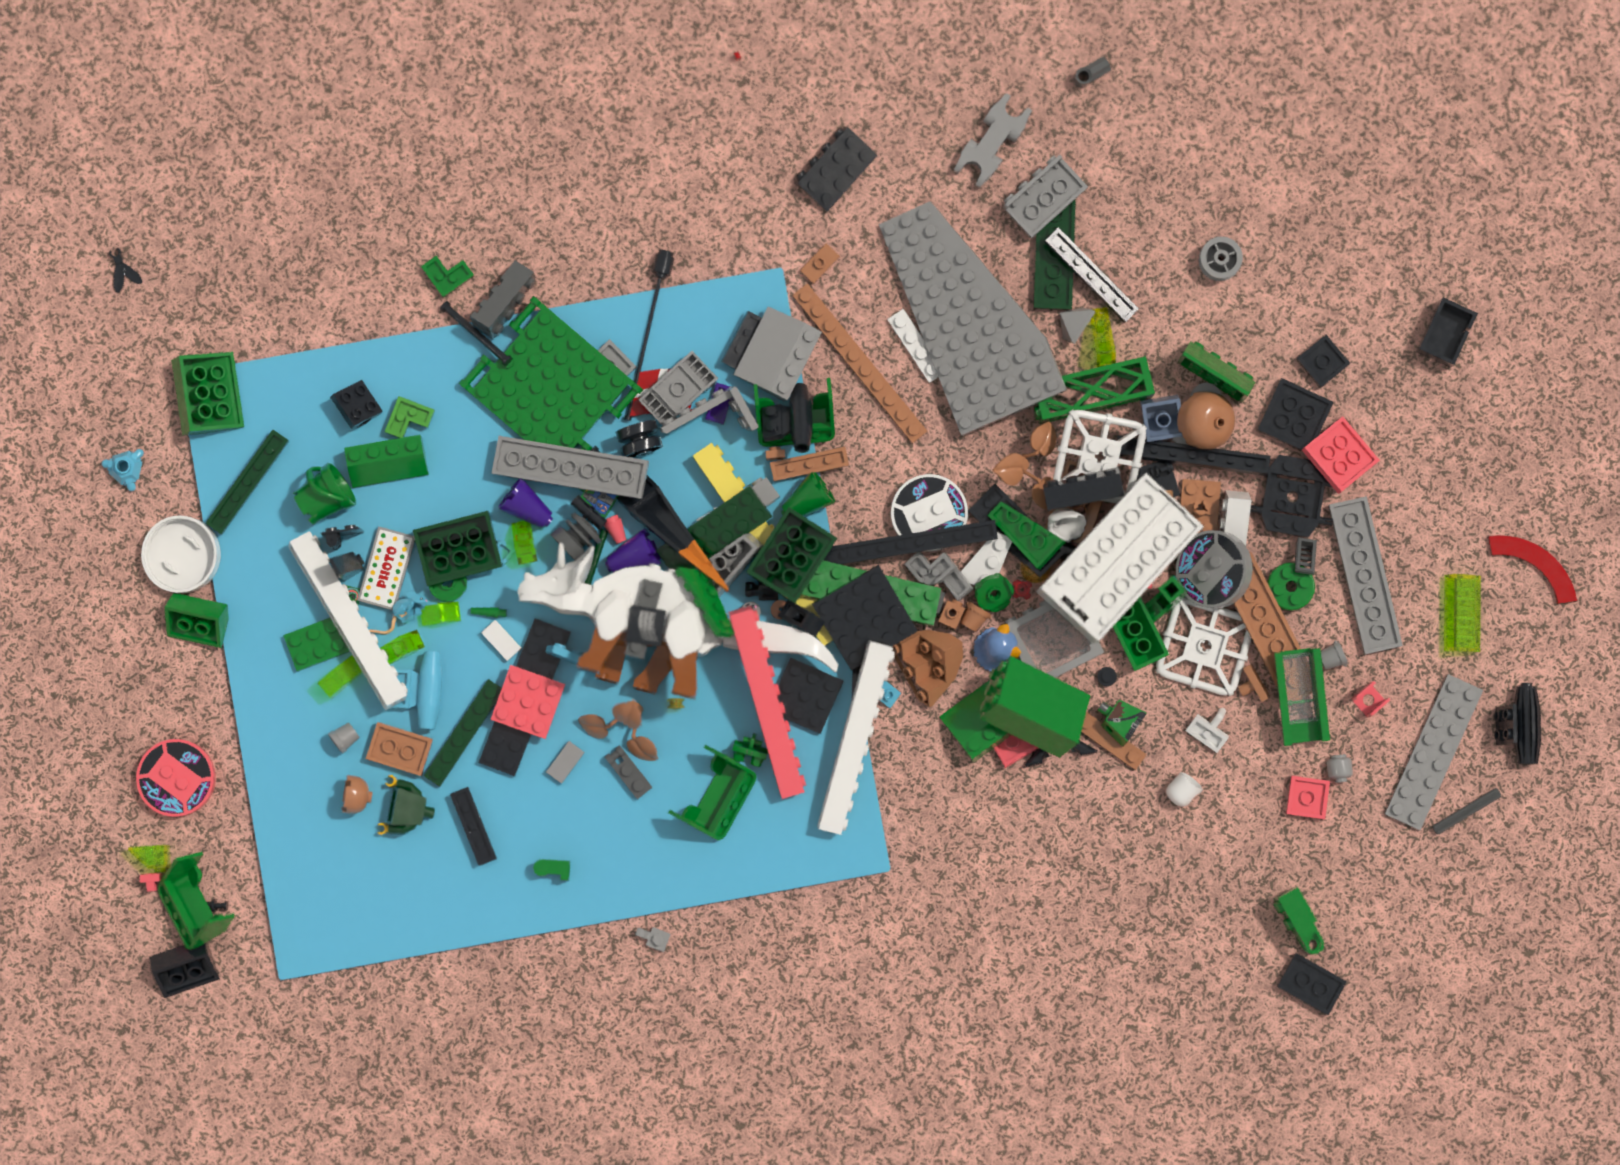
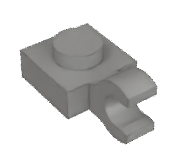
(656, 938)

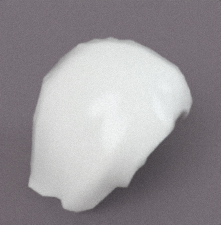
(1066, 524)

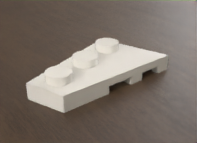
(987, 559)

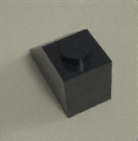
(801, 618)

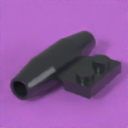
(793, 420)

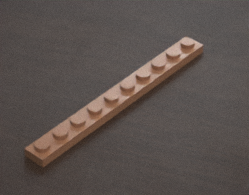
(859, 363)

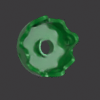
(1291, 600)

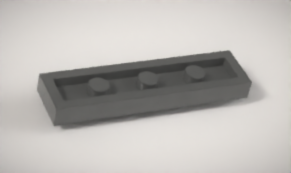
(648, 598)

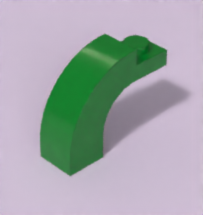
(1168, 597)

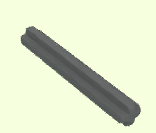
(1466, 811)

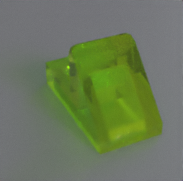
(441, 613)

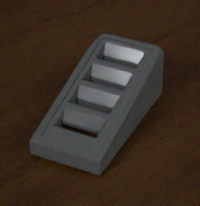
(1307, 544)

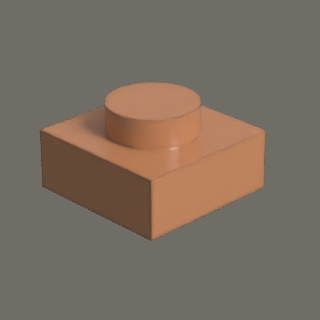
(775, 453)

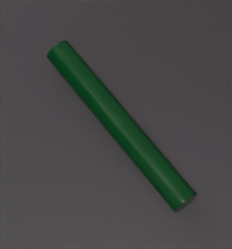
(597, 553)

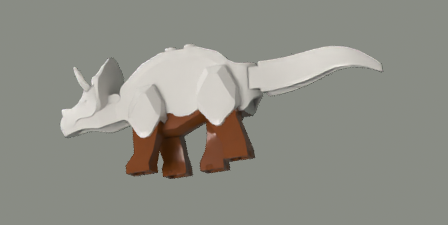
(684, 630)

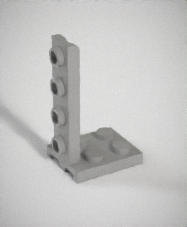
(736, 403)

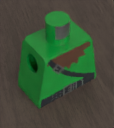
(1121, 720)

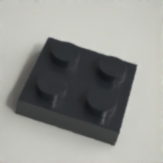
(1323, 361)

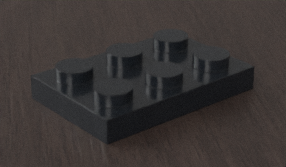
(1311, 984)

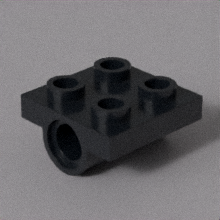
(356, 404)

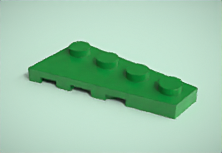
(707, 600)

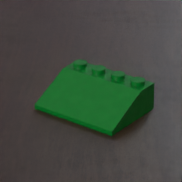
(1215, 371)
(207, 393)
(969, 730)

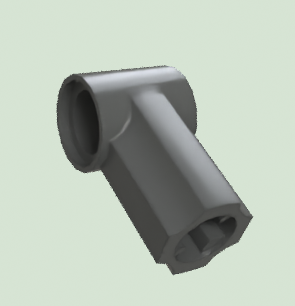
(1092, 72)

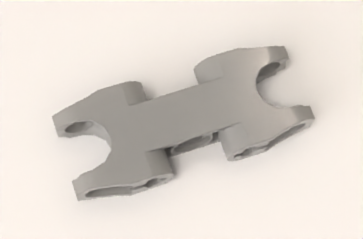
(1001, 127)

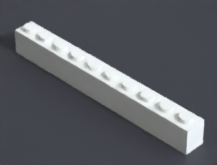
(348, 621)
(855, 736)

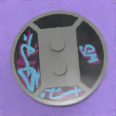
(1214, 569)

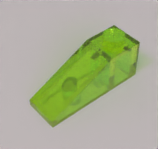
(1102, 338)
(340, 677)

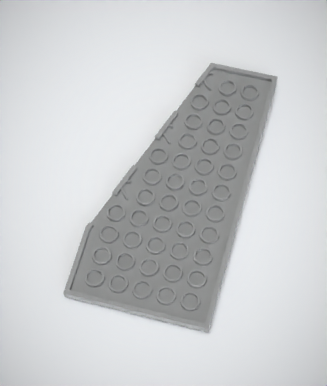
(974, 330)

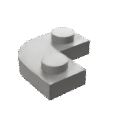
(931, 573)

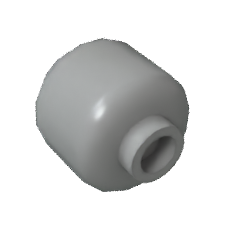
(1339, 768)

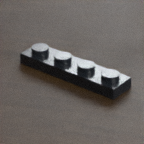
(473, 826)

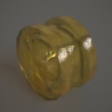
(676, 703)

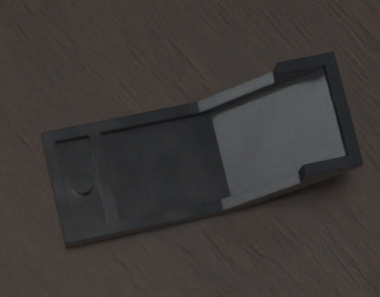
(986, 504)

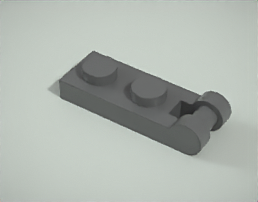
(629, 773)

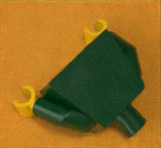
(406, 808)

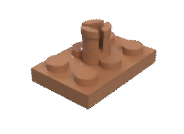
(1202, 501)

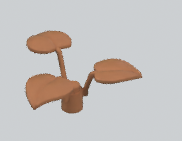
(1014, 465)
(630, 715)

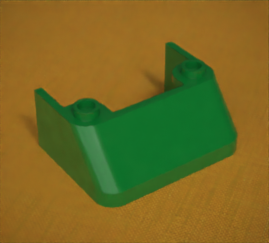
(821, 413)
(722, 798)
(187, 904)

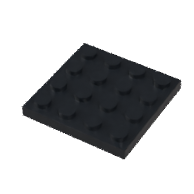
(864, 612)

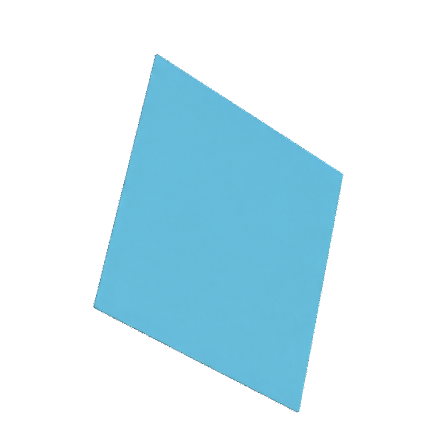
(368, 898)

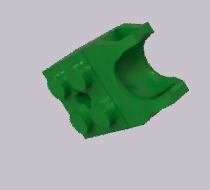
(1299, 919)

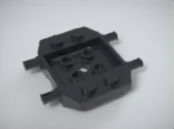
(1308, 502)

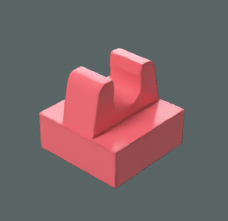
(151, 880)

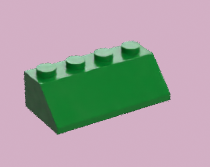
(386, 461)

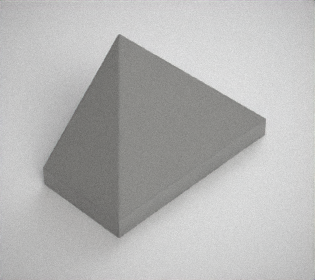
(1074, 322)

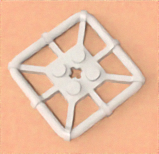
(1093, 445)
(1212, 657)

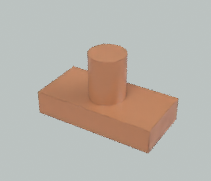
(1253, 684)

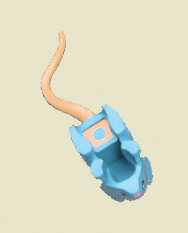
(405, 609)

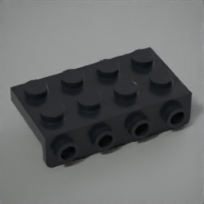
(835, 168)

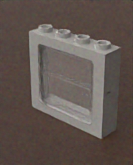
(1051, 641)

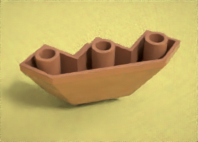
(933, 661)

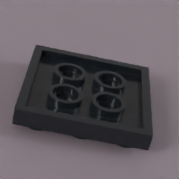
(1294, 415)
(807, 695)

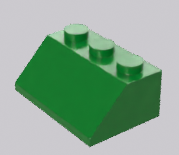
(196, 620)

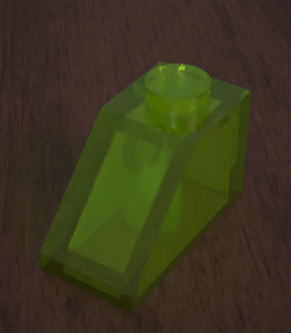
(153, 857)

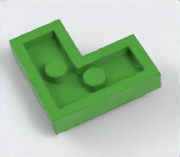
(406, 412)

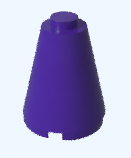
(526, 505)
(634, 553)

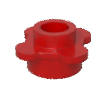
(1021, 584)

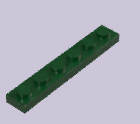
(247, 482)
(463, 733)

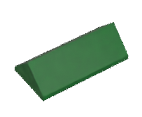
(1139, 636)

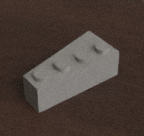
(734, 559)

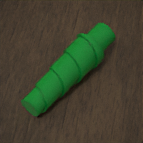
(489, 612)

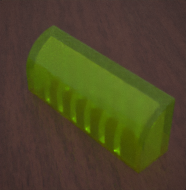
(1462, 613)

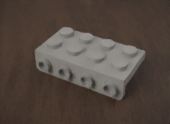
(1044, 196)

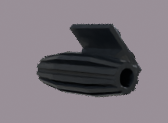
(1521, 724)

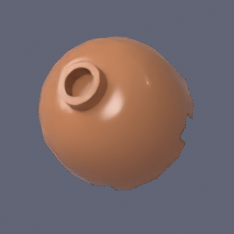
(355, 795)

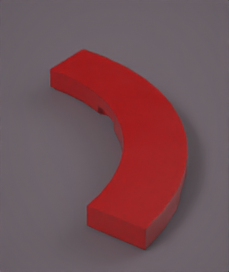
(1539, 559)

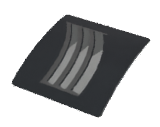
(645, 626)

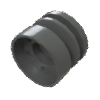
(576, 536)

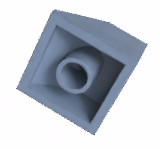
(1161, 417)

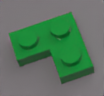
(445, 280)

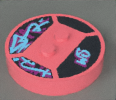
(175, 778)

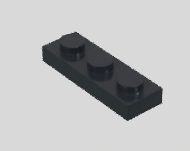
(741, 340)

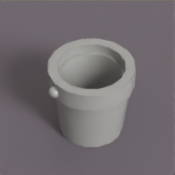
(1333, 656)
(344, 737)

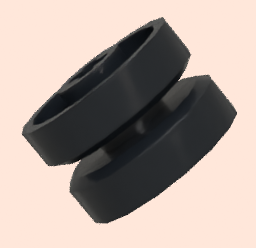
(639, 439)

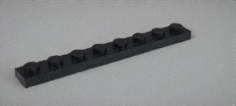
(1191, 456)

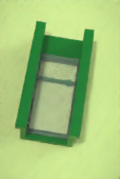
(1302, 695)

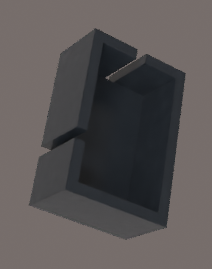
(1445, 332)

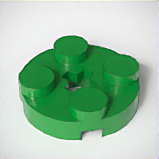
(987, 585)
(452, 593)

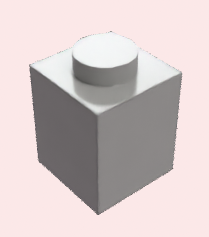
(765, 491)

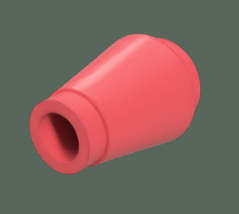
(615, 528)

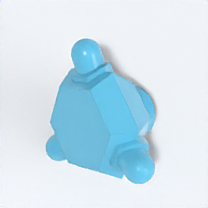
(125, 467)

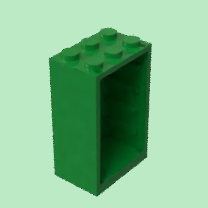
(1034, 706)

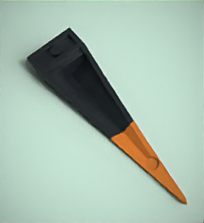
(662, 520)

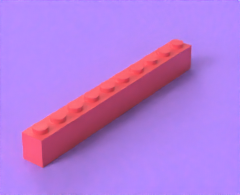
(766, 701)

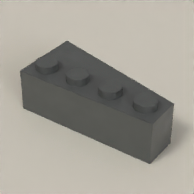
(503, 300)

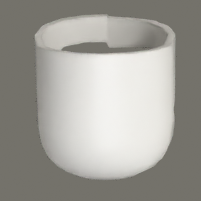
(1183, 789)

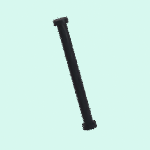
(446, 307)

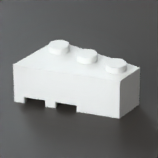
(1236, 514)

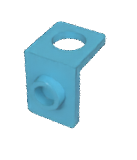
(890, 694)

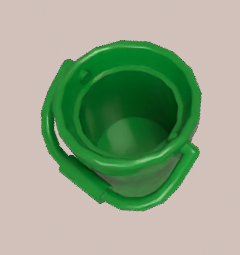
(324, 493)

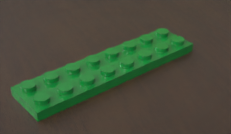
(917, 598)

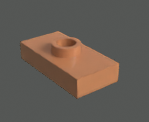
(819, 263)

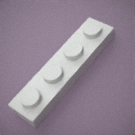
(914, 343)

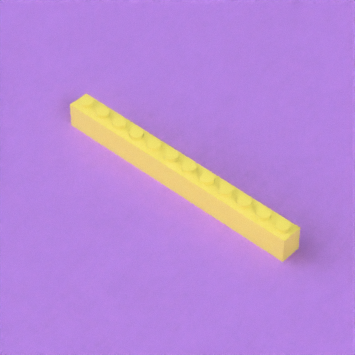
(727, 485)

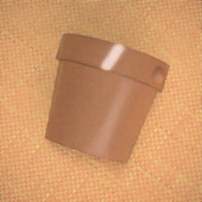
(974, 616)

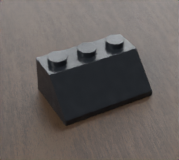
(183, 969)

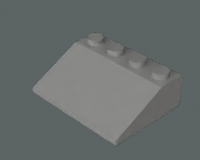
(777, 353)

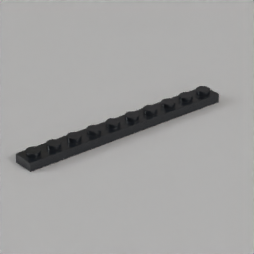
(912, 542)

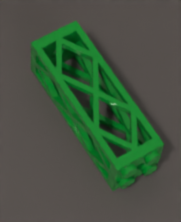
(1143, 376)

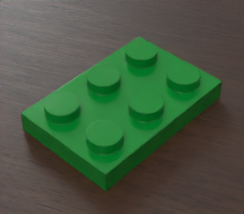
(315, 644)

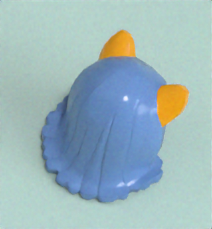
(995, 646)

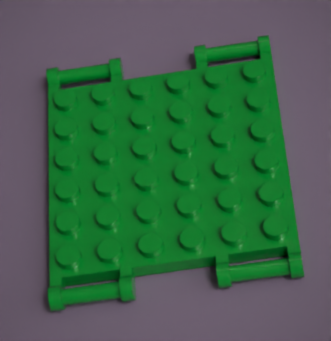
(553, 383)

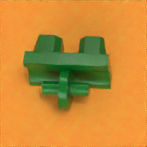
(750, 747)

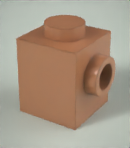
(951, 614)

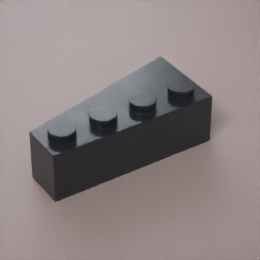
(1083, 489)

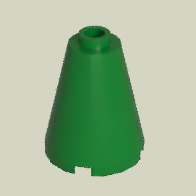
(809, 496)

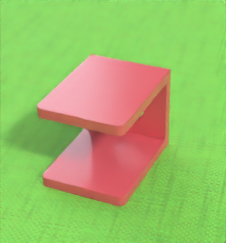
(1378, 703)

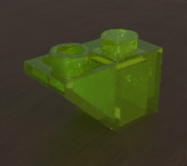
(524, 542)
(403, 646)

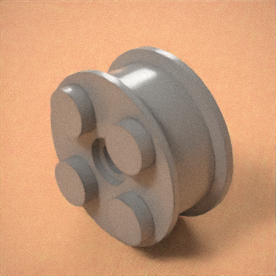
(1217, 269)

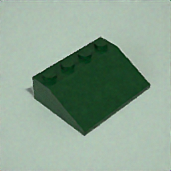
(457, 548)
(791, 555)

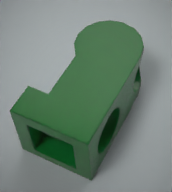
(544, 867)

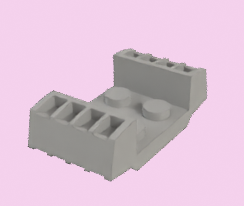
(678, 388)

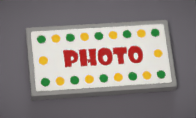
(386, 568)

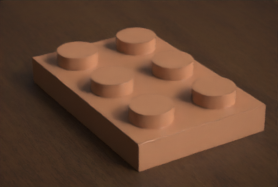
(399, 749)

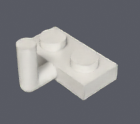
(1208, 732)

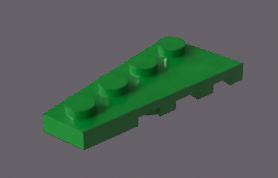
(1031, 538)

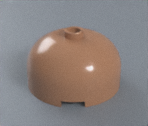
(1206, 420)

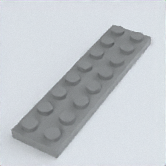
(570, 467)
(1365, 575)
(1433, 752)

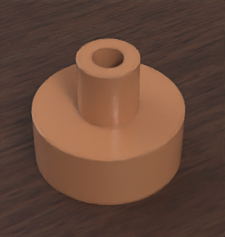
(775, 608)

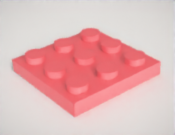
(1340, 455)
(528, 702)

